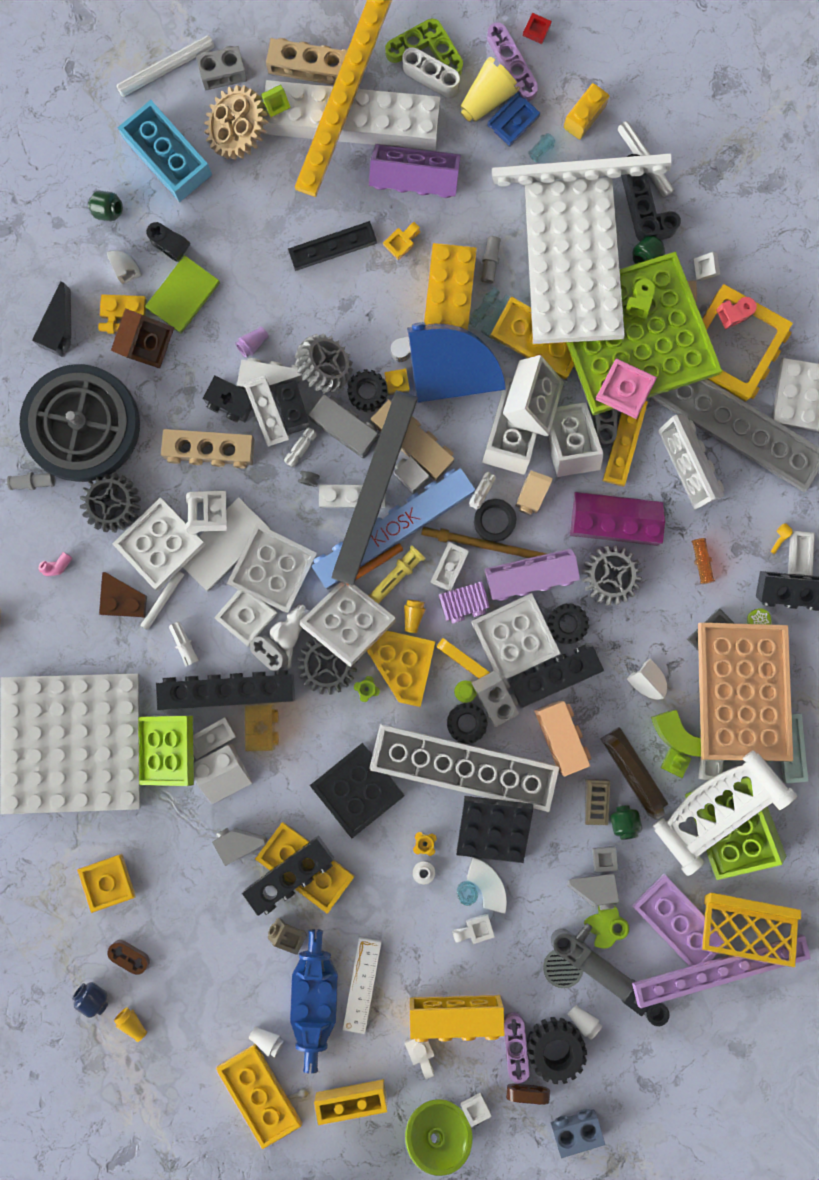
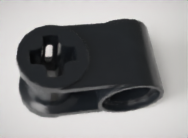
(169, 242)

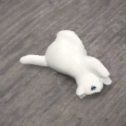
(287, 632)

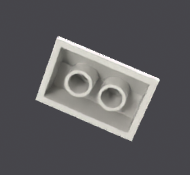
(533, 396)

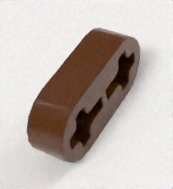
(131, 952)
(528, 1094)

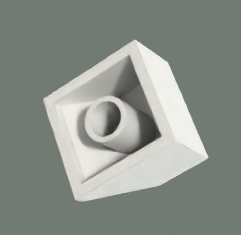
(221, 774)

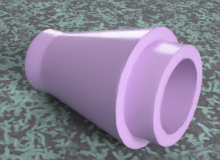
(251, 342)

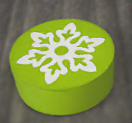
(759, 616)

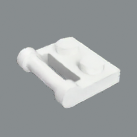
(214, 511)

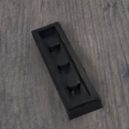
(332, 245)

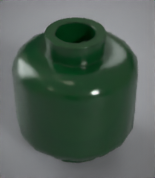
(105, 205)
(648, 249)
(626, 822)

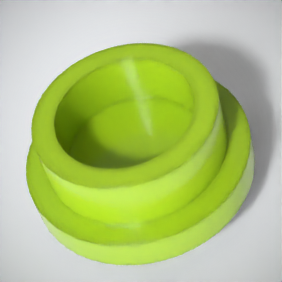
(465, 691)

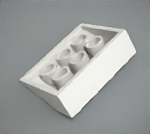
(690, 461)

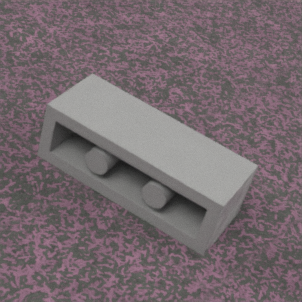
(343, 425)

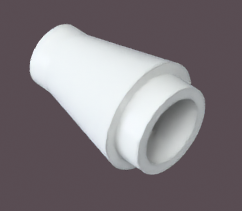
(585, 1022)
(267, 1041)

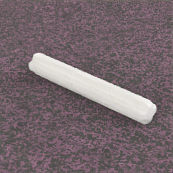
(639, 148)

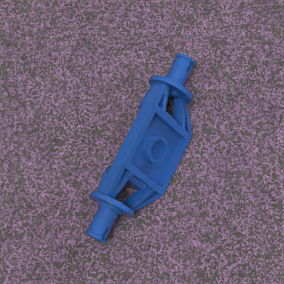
(313, 1000)

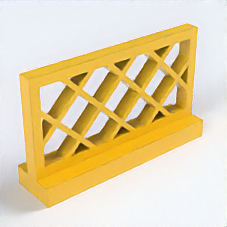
(749, 909)

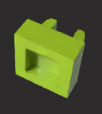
(275, 100)
(675, 763)

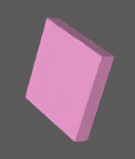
(626, 388)

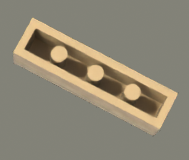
(419, 445)

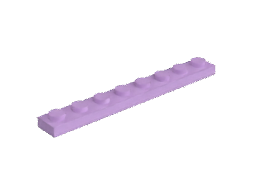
(711, 974)

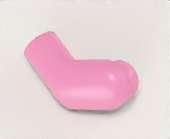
(55, 568)

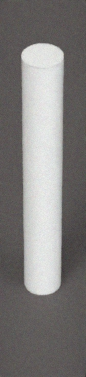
(165, 595)

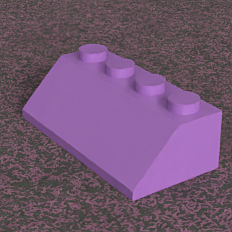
(414, 170)

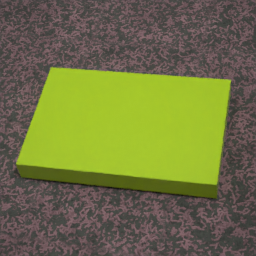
(182, 294)

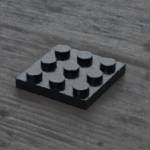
(355, 792)
(494, 829)

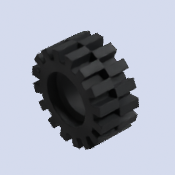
(362, 378)
(580, 617)
(480, 727)

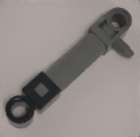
(611, 978)

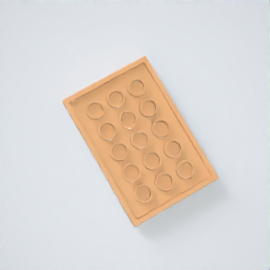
(744, 691)

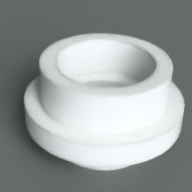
(427, 866)

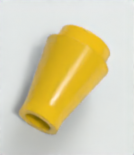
(413, 615)
(130, 1024)

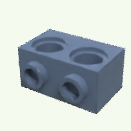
(579, 1140)

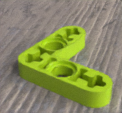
(431, 40)

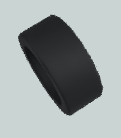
(497, 503)

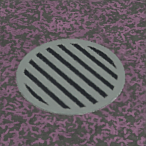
(560, 972)

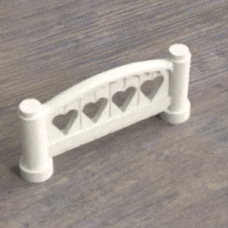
(765, 787)

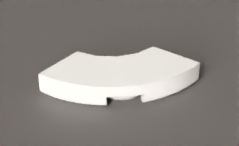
(489, 883)

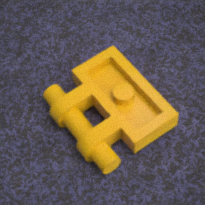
(113, 307)

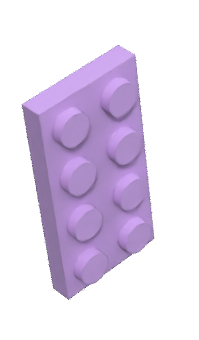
(676, 921)

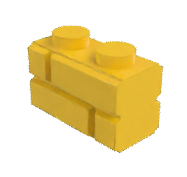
(586, 111)

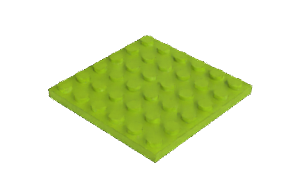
(665, 344)

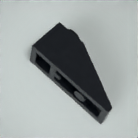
(55, 327)

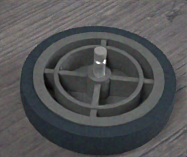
(79, 423)

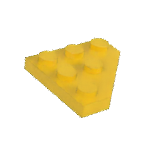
(403, 664)

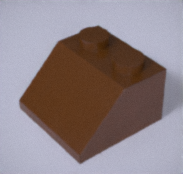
(142, 338)

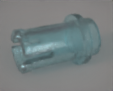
(547, 142)

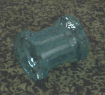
(470, 898)

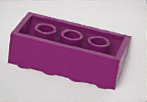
(617, 519)

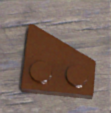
(120, 598)

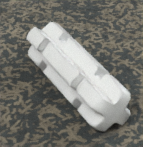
(300, 447)
(482, 490)

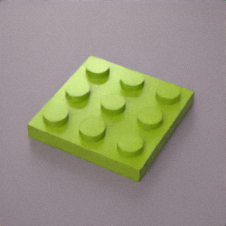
(166, 750)

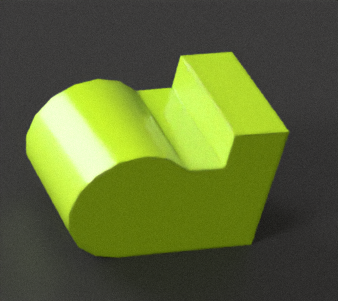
(640, 302)

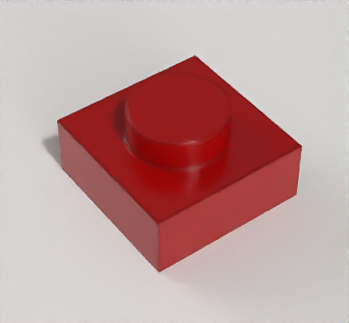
(537, 28)

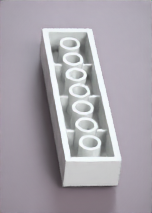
(373, 117)
(463, 767)

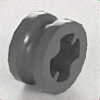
(309, 478)

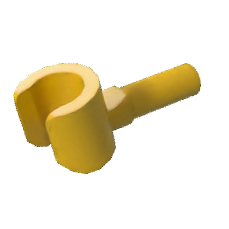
(784, 532)

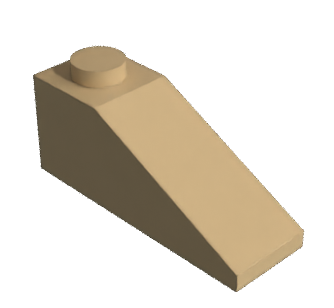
(533, 492)

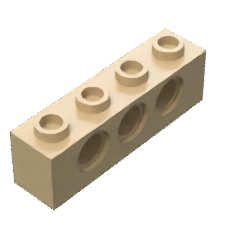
(299, 67)
(174, 440)

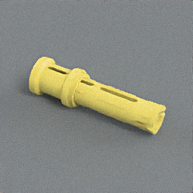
(404, 564)

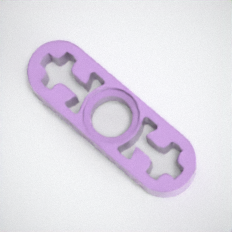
(511, 1065)

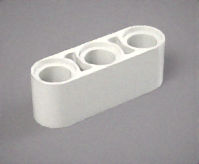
(426, 63)

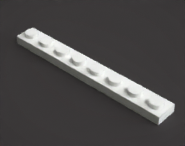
(582, 169)

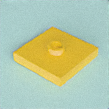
(106, 883)

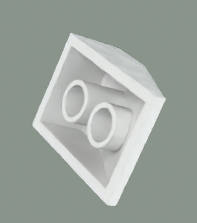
(574, 441)

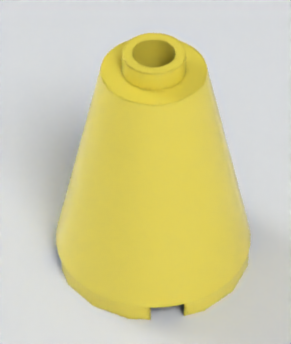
(488, 91)

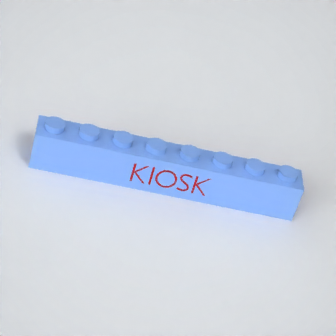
(403, 521)

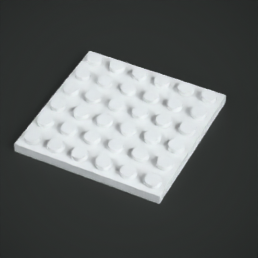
(69, 743)

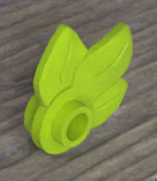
(603, 927)

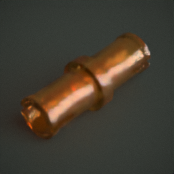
(703, 561)

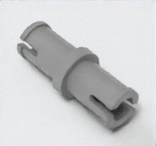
(490, 259)
(30, 481)

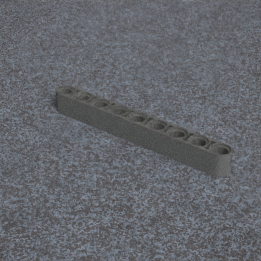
(374, 487)

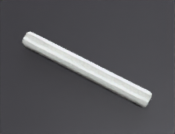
(165, 66)

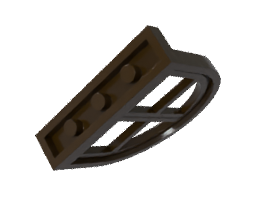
(635, 773)

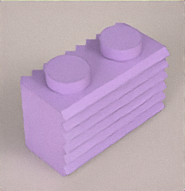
(464, 601)

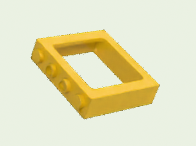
(730, 383)

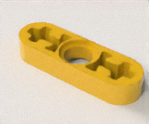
(462, 659)

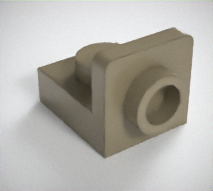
(286, 936)

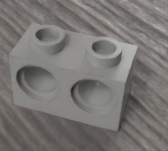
(222, 74)
(494, 699)

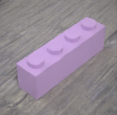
(532, 574)

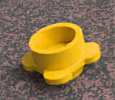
(429, 848)

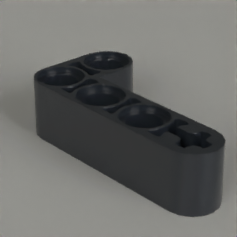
(650, 217)

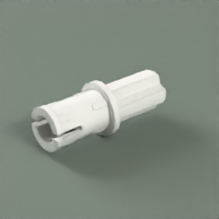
(183, 644)

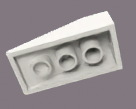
(508, 445)

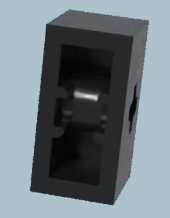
(219, 391)
(292, 407)

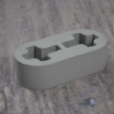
(266, 655)

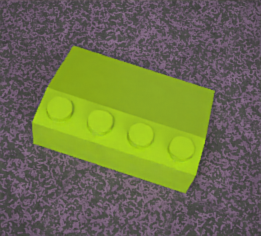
(750, 846)

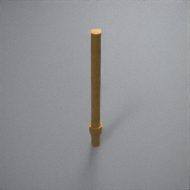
(444, 535)

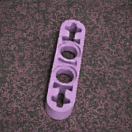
(515, 60)

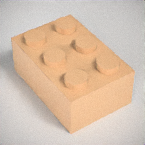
(563, 737)

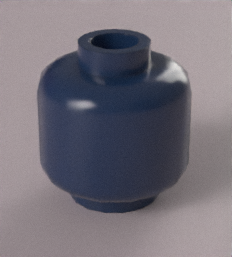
(90, 999)

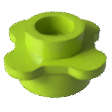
(360, 687)

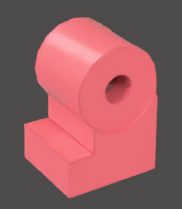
(737, 313)

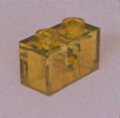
(253, 737)

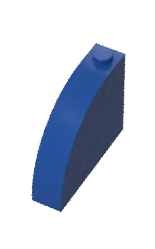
(451, 363)

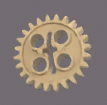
(236, 122)

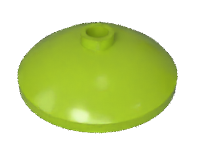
(452, 1135)

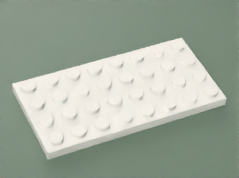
(573, 261)

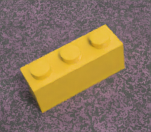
(350, 1102)

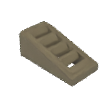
(605, 784)

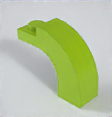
(674, 735)

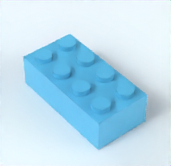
(165, 150)

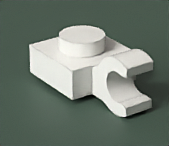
(477, 929)
(421, 1053)

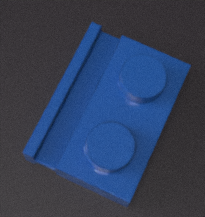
(513, 119)

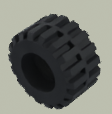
(562, 1068)

